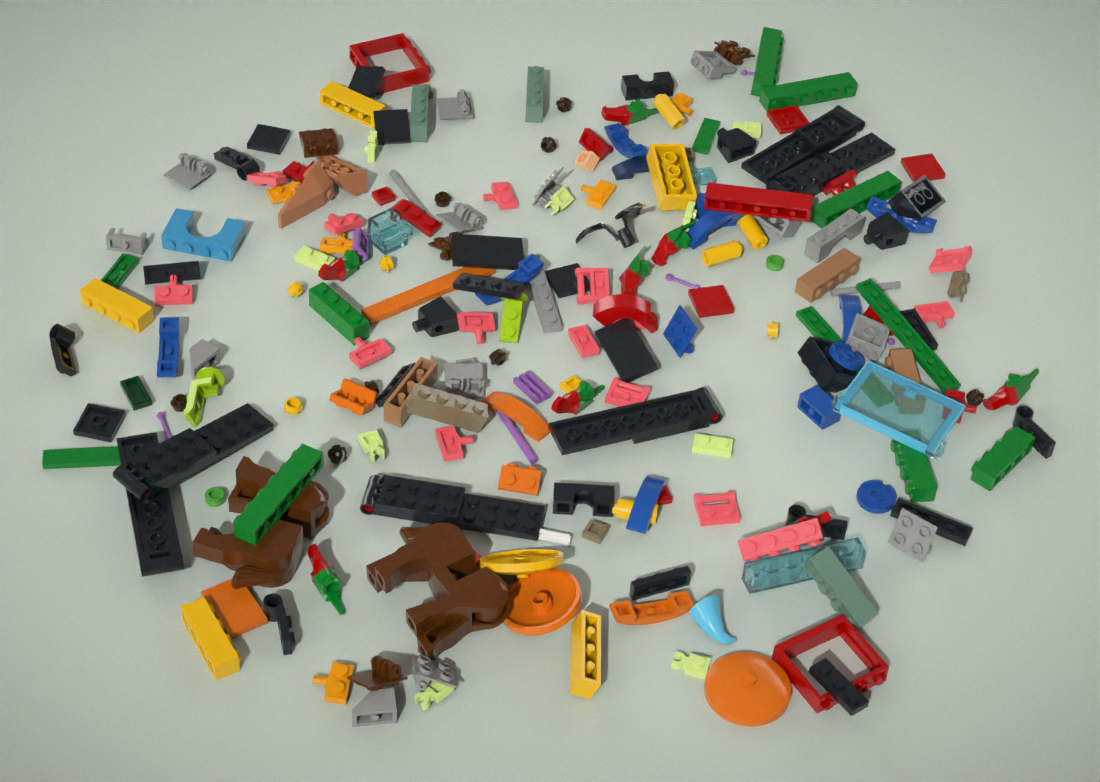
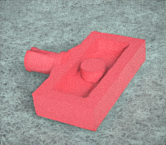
(272, 179)
(502, 195)
(342, 224)
(173, 293)
(935, 312)
(476, 323)
(369, 352)
(451, 443)

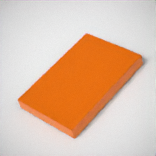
(235, 608)

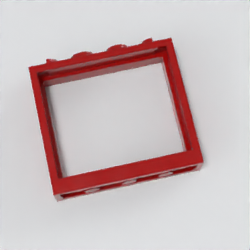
(395, 81)
(816, 636)

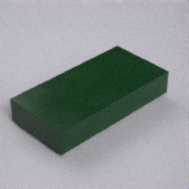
(136, 393)

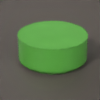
(775, 262)
(215, 496)

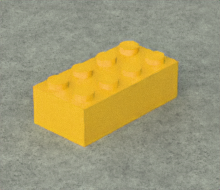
(671, 176)

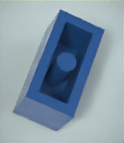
(817, 406)

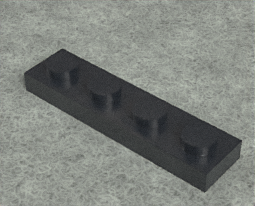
(488, 286)
(947, 527)

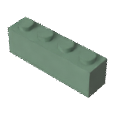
(534, 94)
(419, 113)
(840, 588)

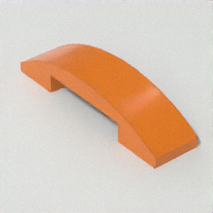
(533, 424)
(652, 612)

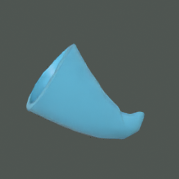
(708, 618)

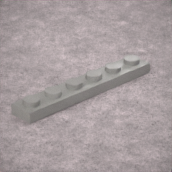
(544, 302)

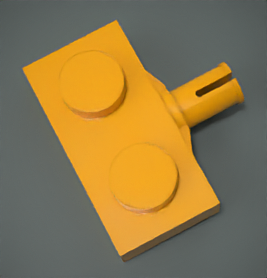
(682, 102)
(282, 193)
(599, 194)
(336, 245)
(336, 683)

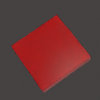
(787, 119)
(923, 165)
(711, 301)

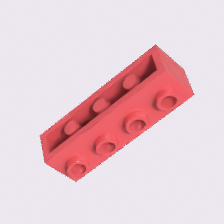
(781, 540)

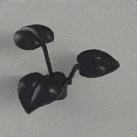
(624, 234)

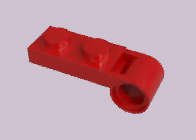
(417, 217)

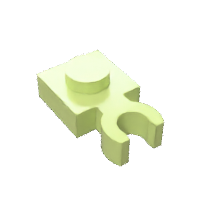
(751, 128)
(372, 148)
(559, 200)
(690, 213)
(372, 443)
(694, 665)
(434, 691)

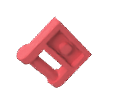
(950, 259)
(598, 284)
(625, 393)
(718, 513)

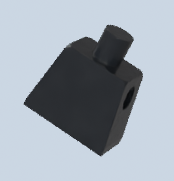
(735, 144)
(886, 232)
(436, 318)

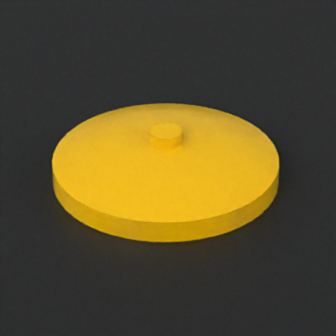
(522, 561)

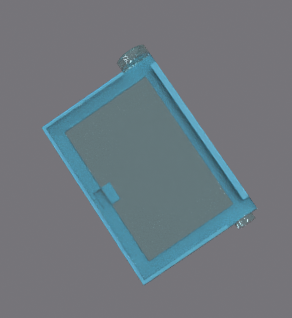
(899, 409)

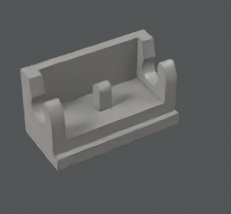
(126, 243)

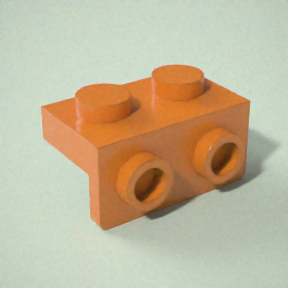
(354, 397)
(519, 479)

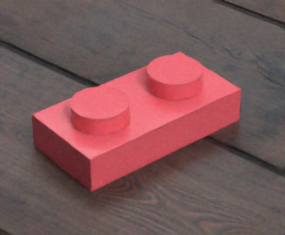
(583, 341)

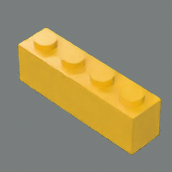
(350, 103)
(117, 305)
(210, 638)
(585, 654)

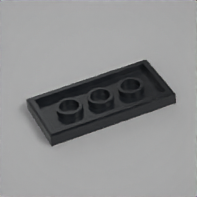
(486, 251)
(626, 350)

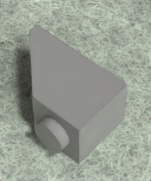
(203, 355)
(375, 708)

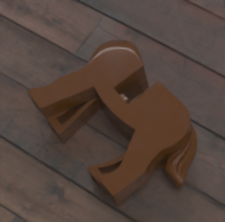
(281, 549)
(463, 597)

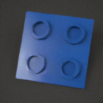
(680, 332)

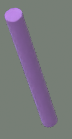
(518, 438)

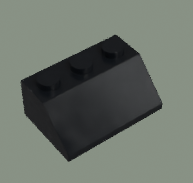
(917, 199)
(823, 368)

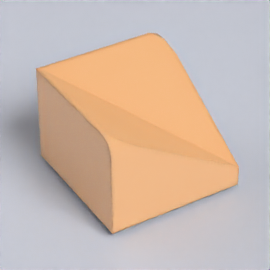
(587, 160)

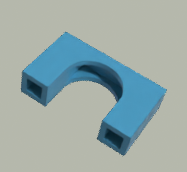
(219, 246)

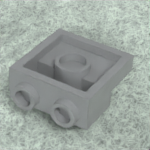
(711, 64)
(867, 337)

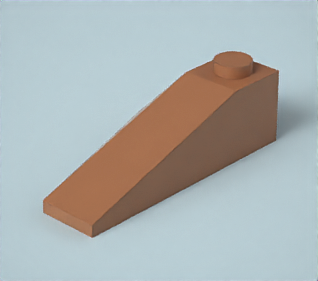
(344, 174)
(309, 196)

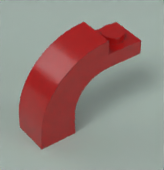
(625, 306)

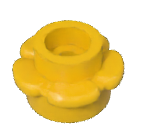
(386, 263)
(295, 289)
(772, 330)
(293, 406)

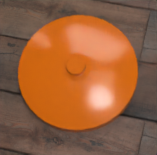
(542, 602)
(747, 689)

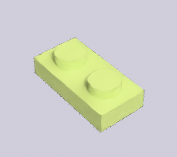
(312, 258)
(712, 445)

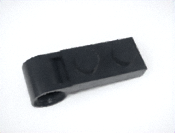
(238, 161)
(60, 340)
(1042, 443)
(833, 529)
(276, 612)

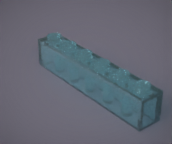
(789, 568)

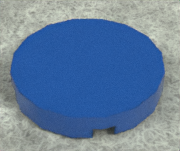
(845, 356)
(876, 497)

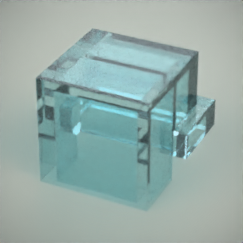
(388, 232)

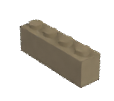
(447, 408)

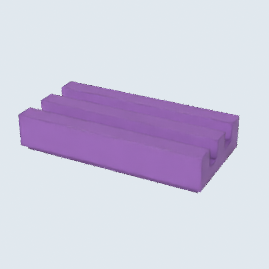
(361, 245)
(535, 387)

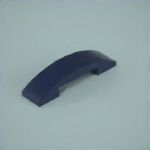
(625, 169)

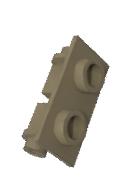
(958, 284)

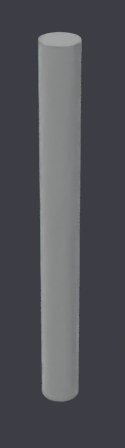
(406, 190)
(852, 290)

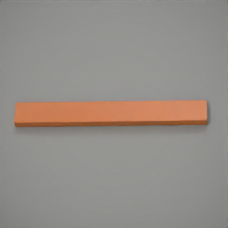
(418, 295)

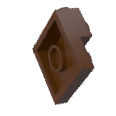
(318, 142)

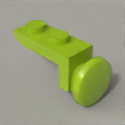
(511, 318)
(206, 385)

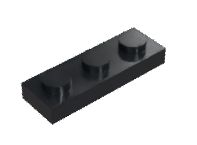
(161, 273)
(917, 323)
(393, 384)
(660, 583)
(838, 686)

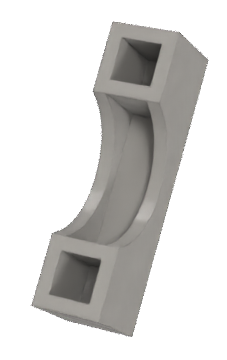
(821, 243)

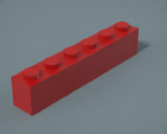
(758, 202)

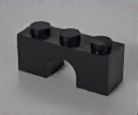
(635, 88)
(598, 497)

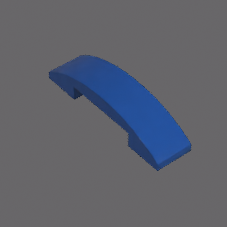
(624, 145)
(878, 207)
(709, 223)
(524, 274)
(850, 307)
(168, 347)
(645, 503)

